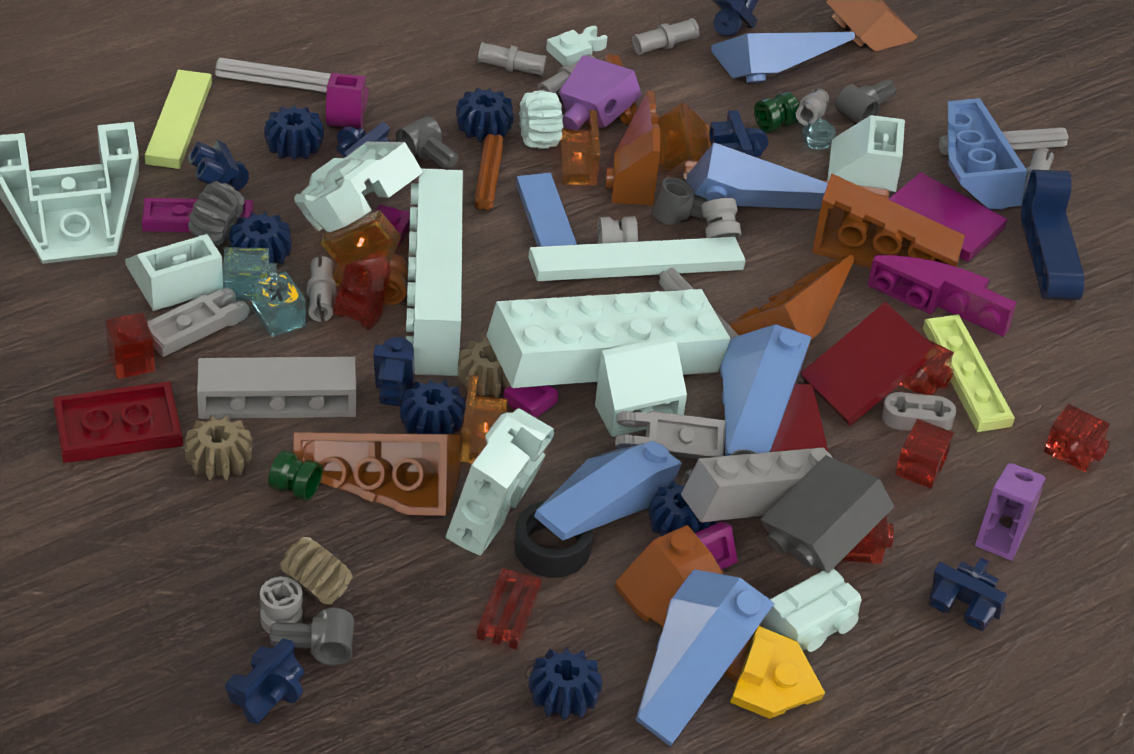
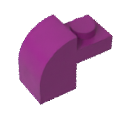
(346, 100)

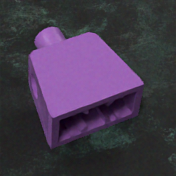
(600, 88)
(1012, 496)

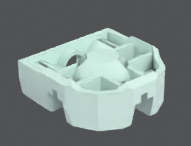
(371, 167)
(499, 478)

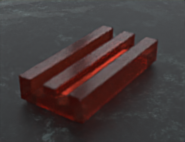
(501, 632)

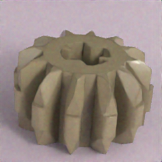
(481, 361)
(218, 447)
(316, 570)

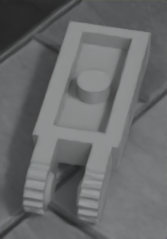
(196, 320)
(680, 434)

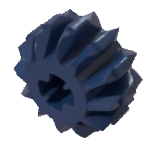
(484, 113)
(294, 132)
(263, 232)
(432, 409)
(671, 512)
(565, 683)

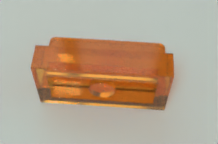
(682, 136)
(581, 154)
(360, 238)
(478, 419)

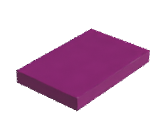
(952, 210)

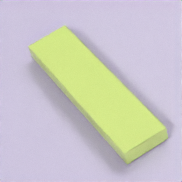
(178, 119)
(971, 375)

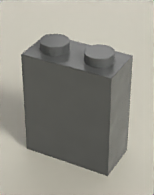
(826, 514)

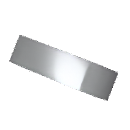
(917, 407)

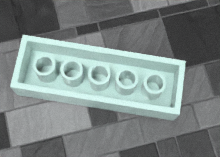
(437, 271)
(564, 336)

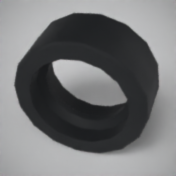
(547, 561)

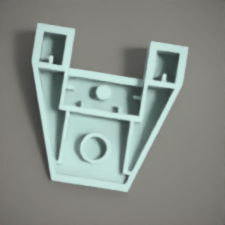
(72, 209)

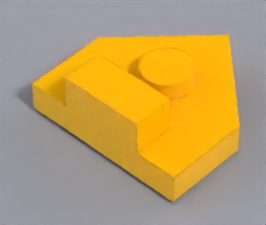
(775, 676)

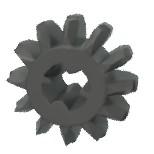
(216, 212)

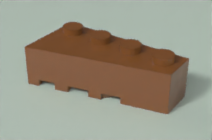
(871, 225)

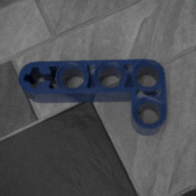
(1050, 235)

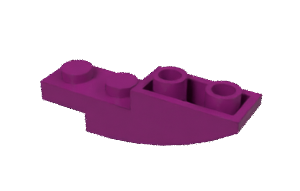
(935, 284)

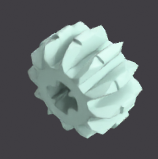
(541, 119)

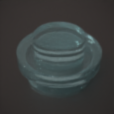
(818, 134)

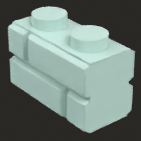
(814, 610)

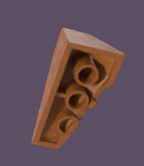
(637, 158)
(802, 305)
(397, 470)
(661, 572)

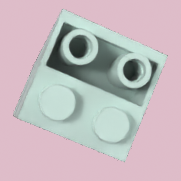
(869, 153)
(178, 272)
(641, 380)

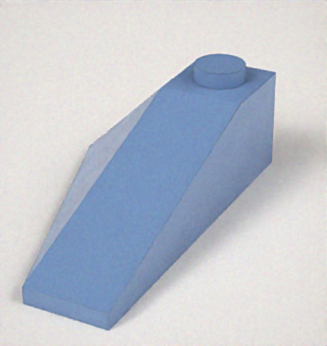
(765, 54)
(983, 156)
(753, 181)
(758, 384)
(608, 488)
(700, 639)

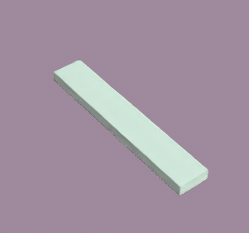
(635, 258)

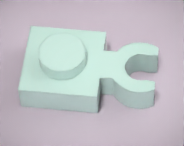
(571, 46)

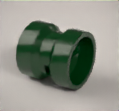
(773, 113)
(294, 475)

